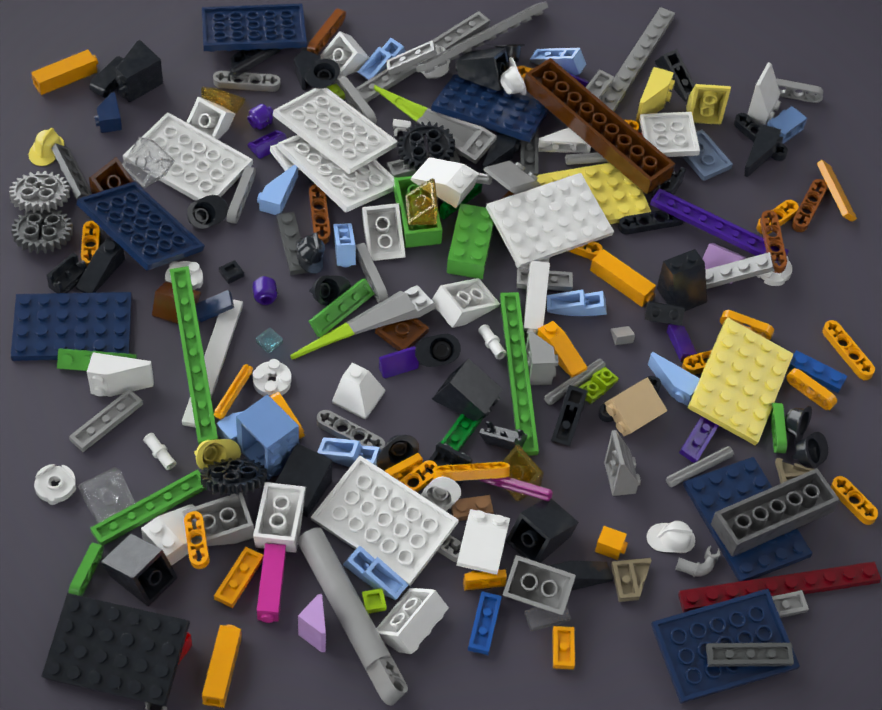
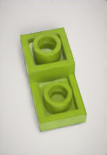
(599, 384)

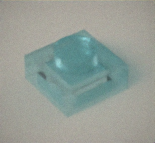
(269, 340)

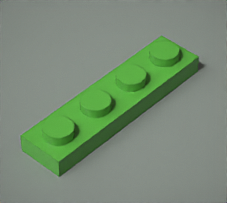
(341, 307)
(80, 359)

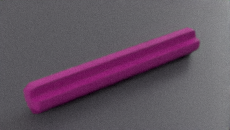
(520, 487)

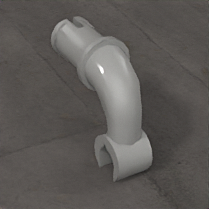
(698, 569)

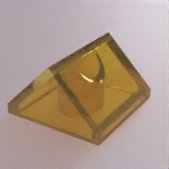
(223, 98)
(422, 204)
(523, 469)

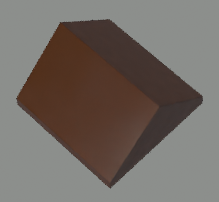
(109, 177)
(164, 303)

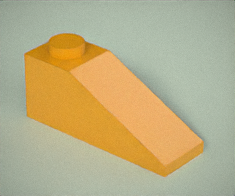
(568, 356)

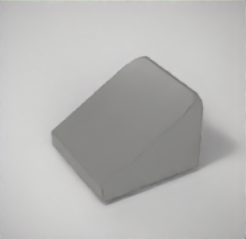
(622, 335)

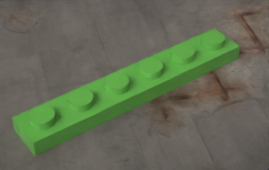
(148, 508)

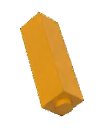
(64, 72)
(623, 278)
(222, 666)

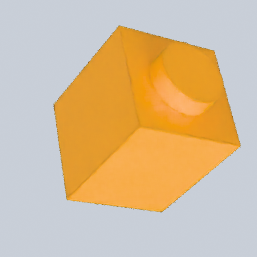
(611, 543)

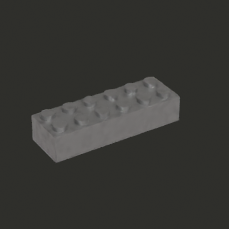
(774, 512)

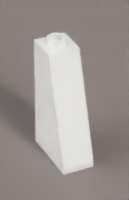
(536, 296)

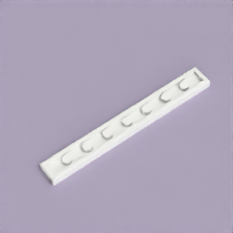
(216, 352)

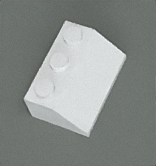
(412, 619)

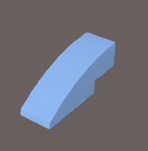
(377, 60)
(577, 303)
(347, 451)
(375, 573)

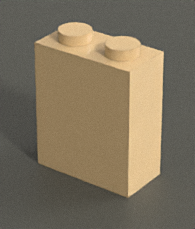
(635, 407)

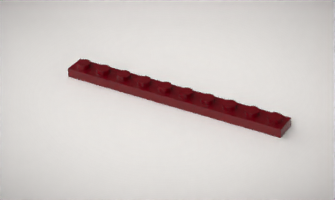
(808, 582)

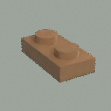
(462, 507)

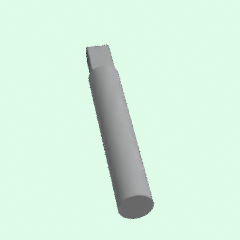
(353, 616)

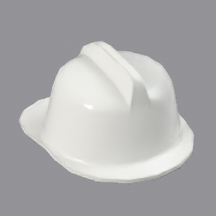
(512, 80)
(442, 492)
(671, 537)

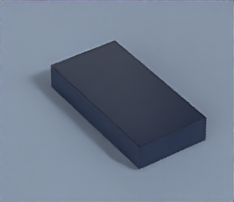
(214, 306)

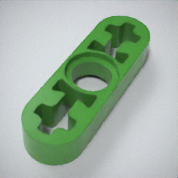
(778, 428)
(86, 569)

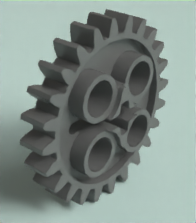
(54, 233)

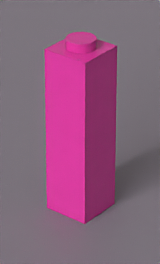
(271, 583)

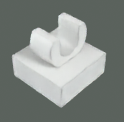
(400, 125)

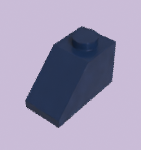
(108, 115)

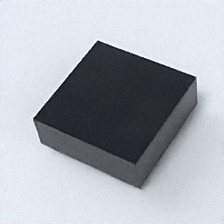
(231, 271)

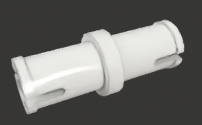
(492, 341)
(159, 451)

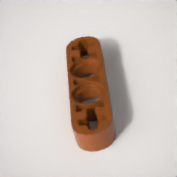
(326, 31)
(807, 204)
(319, 213)
(773, 241)

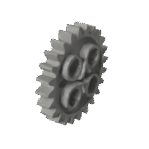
(39, 192)

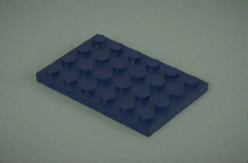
(253, 27)
(490, 109)
(140, 225)
(70, 322)
(731, 485)
(737, 620)

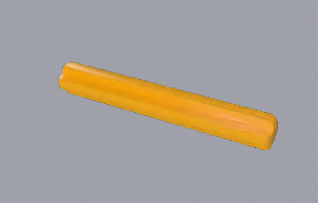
(233, 391)

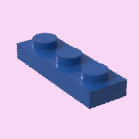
(818, 371)
(484, 623)

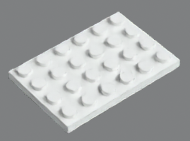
(335, 129)
(201, 162)
(343, 188)
(549, 219)
(385, 519)

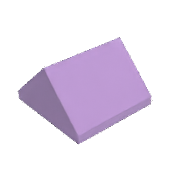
(718, 255)
(312, 624)

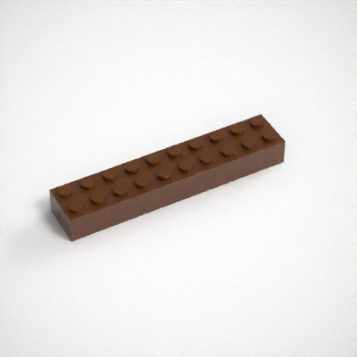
(599, 126)

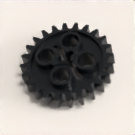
(412, 146)
(233, 476)

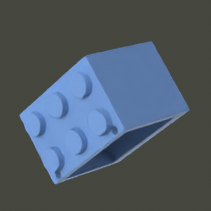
(267, 435)

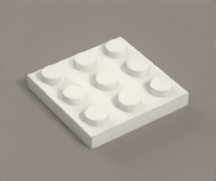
(671, 133)

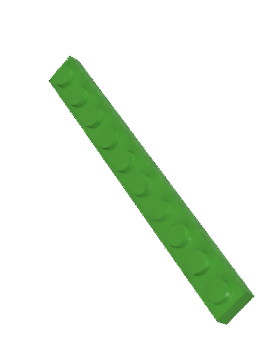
(193, 354)
(518, 370)

